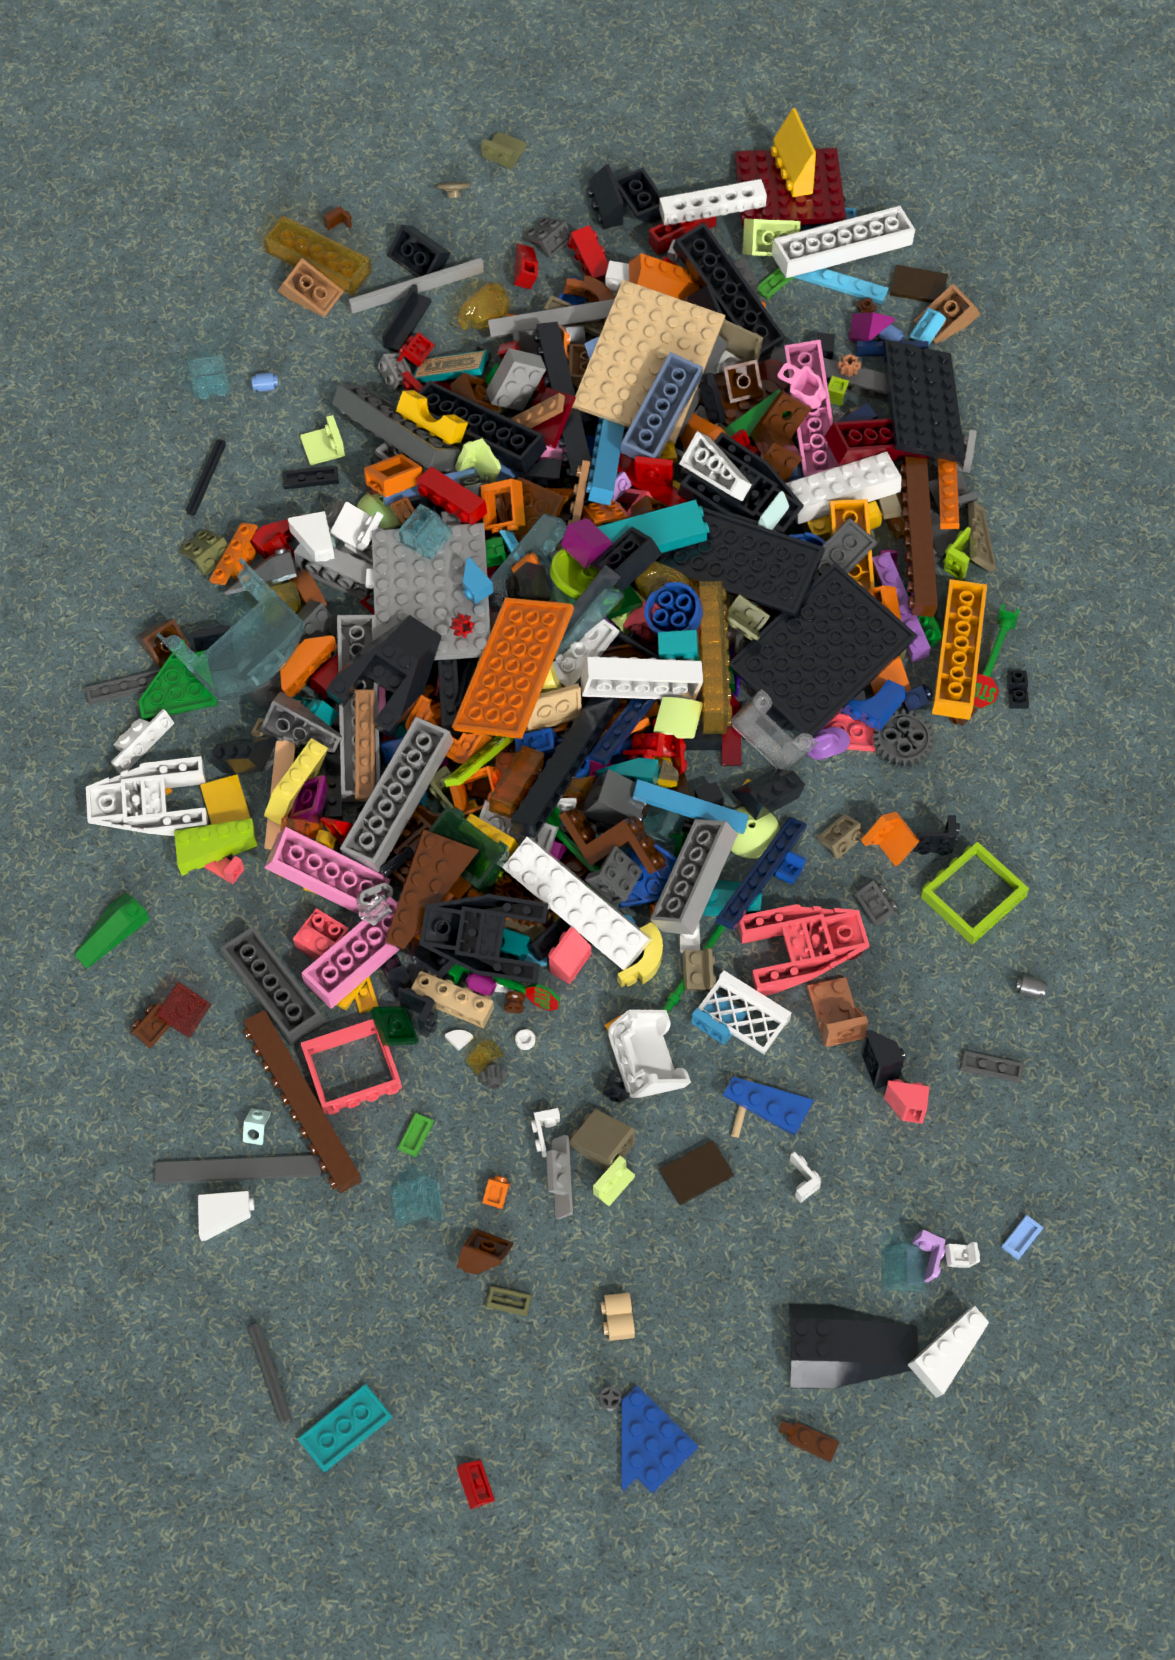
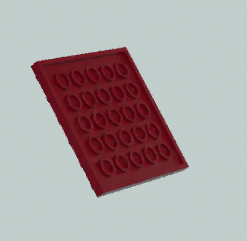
(821, 207)

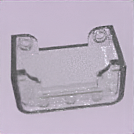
(768, 736)

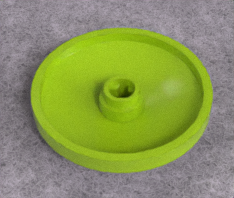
(570, 574)

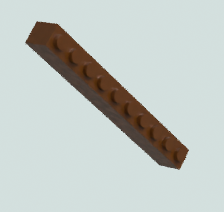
(918, 537)
(302, 1102)

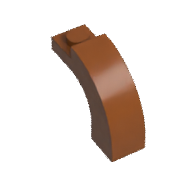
(588, 288)
(307, 588)

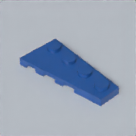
(771, 1104)

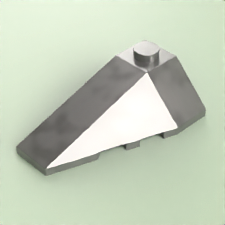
(275, 568)
(295, 723)

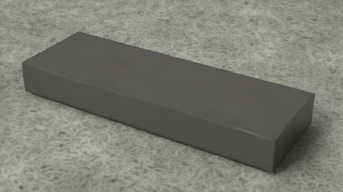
(992, 1066)

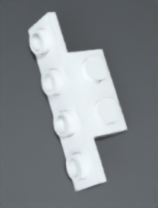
(139, 740)

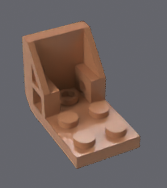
(836, 1013)

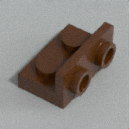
(150, 1027)

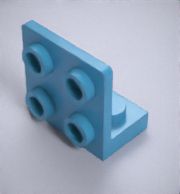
(715, 1029)

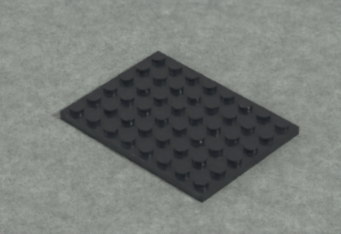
(825, 653)

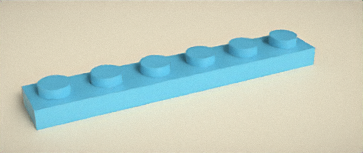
(846, 284)

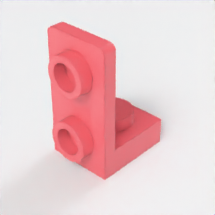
(227, 869)

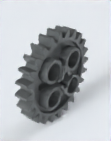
(904, 739)

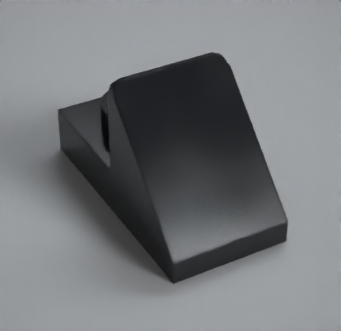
(396, 974)

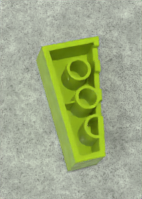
(212, 843)

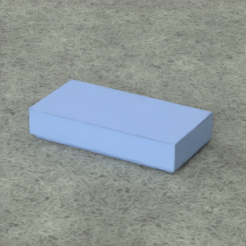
(1022, 1237)

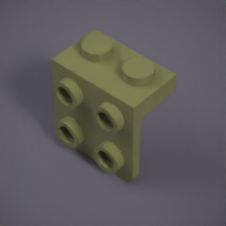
(503, 149)
(205, 550)
(746, 616)

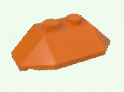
(304, 661)

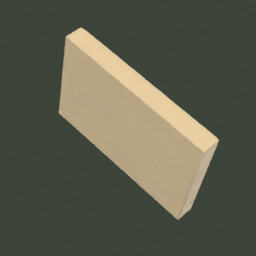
(556, 708)

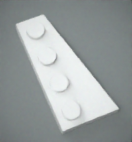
(571, 663)

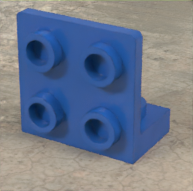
(539, 740)

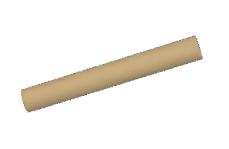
(739, 1120)

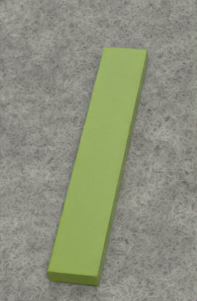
(477, 761)

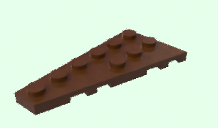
(430, 876)

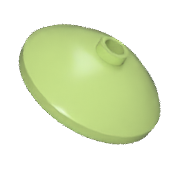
(374, 503)
(756, 839)

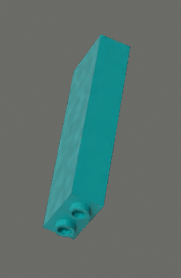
(668, 527)

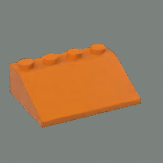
(662, 276)

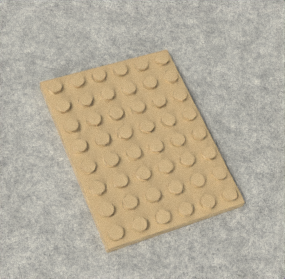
(634, 347)

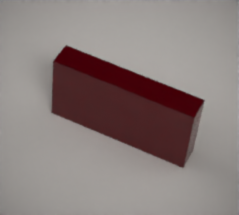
(731, 748)

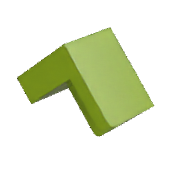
(837, 389)

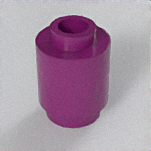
(481, 984)

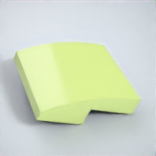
(678, 717)

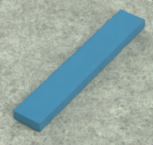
(688, 805)

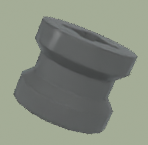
(611, 1394)

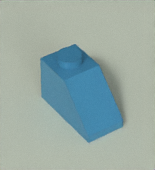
(475, 583)

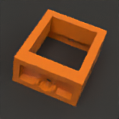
(392, 475)
(488, 493)
(459, 792)

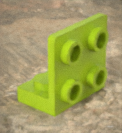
(956, 560)

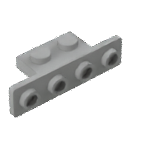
(560, 1176)

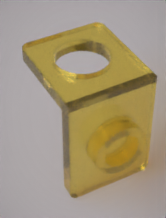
(483, 1056)

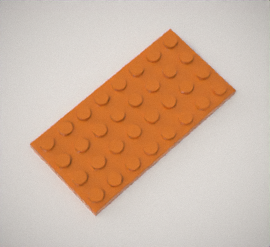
(513, 668)

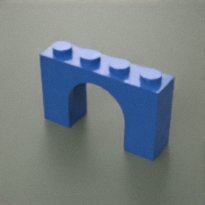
(878, 709)

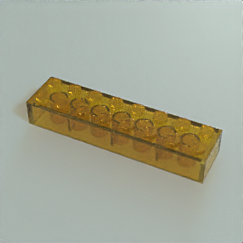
(714, 659)

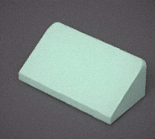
(774, 512)

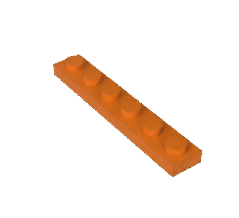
(948, 494)

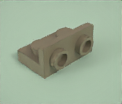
(841, 835)
(698, 970)

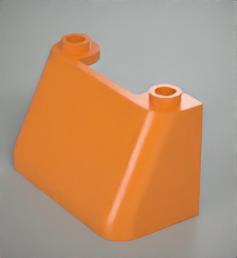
(462, 748)

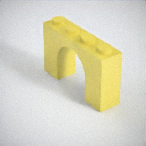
(304, 767)

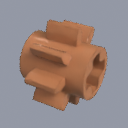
(849, 365)

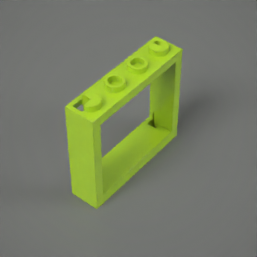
(969, 933)

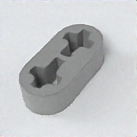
(373, 891)

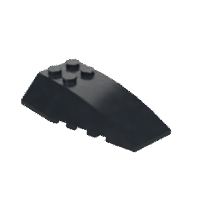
(846, 1346)

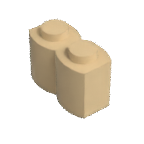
(618, 1316)

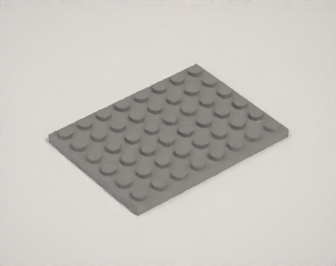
(431, 588)

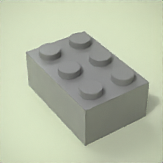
(515, 379)

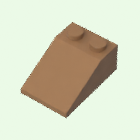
(310, 289)
(956, 309)

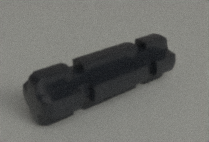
(397, 861)

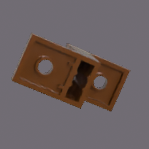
(774, 433)
(627, 831)

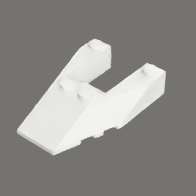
(138, 798)

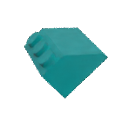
(722, 893)

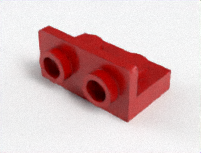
(416, 349)
(646, 746)

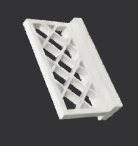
(756, 1001)

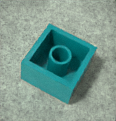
(679, 645)

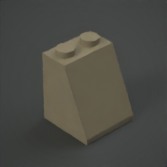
(602, 1139)

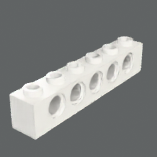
(712, 202)

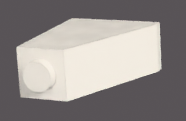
(313, 535)
(222, 1211)

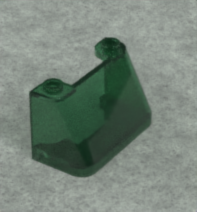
(489, 859)

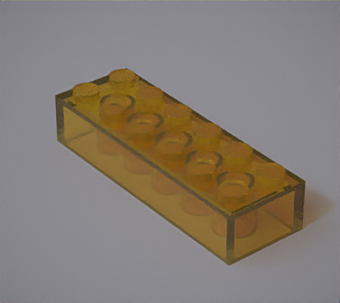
(340, 264)

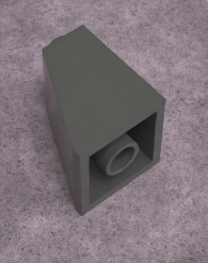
(612, 799)

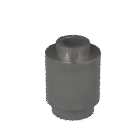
(1031, 987)

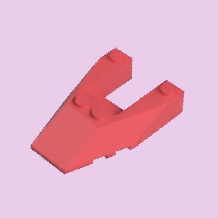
(813, 938)

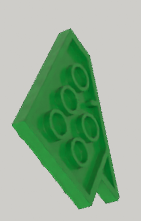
(174, 691)

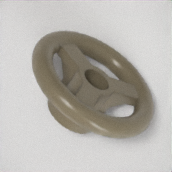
(453, 188)

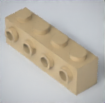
(454, 1000)

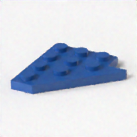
(649, 886)
(650, 1442)

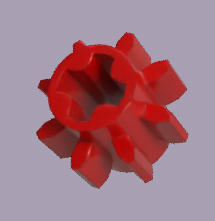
(457, 623)

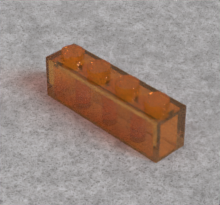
(516, 781)

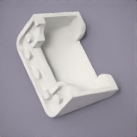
(643, 1053)

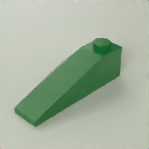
(114, 926)

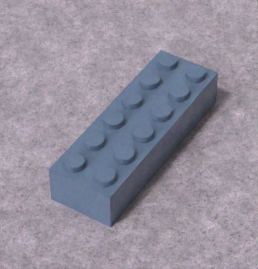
(662, 408)

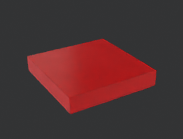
(654, 471)

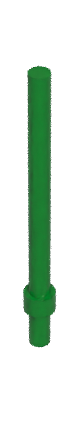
(674, 997)

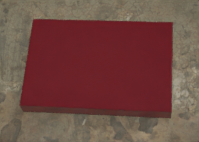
(554, 426)

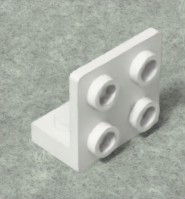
(355, 526)

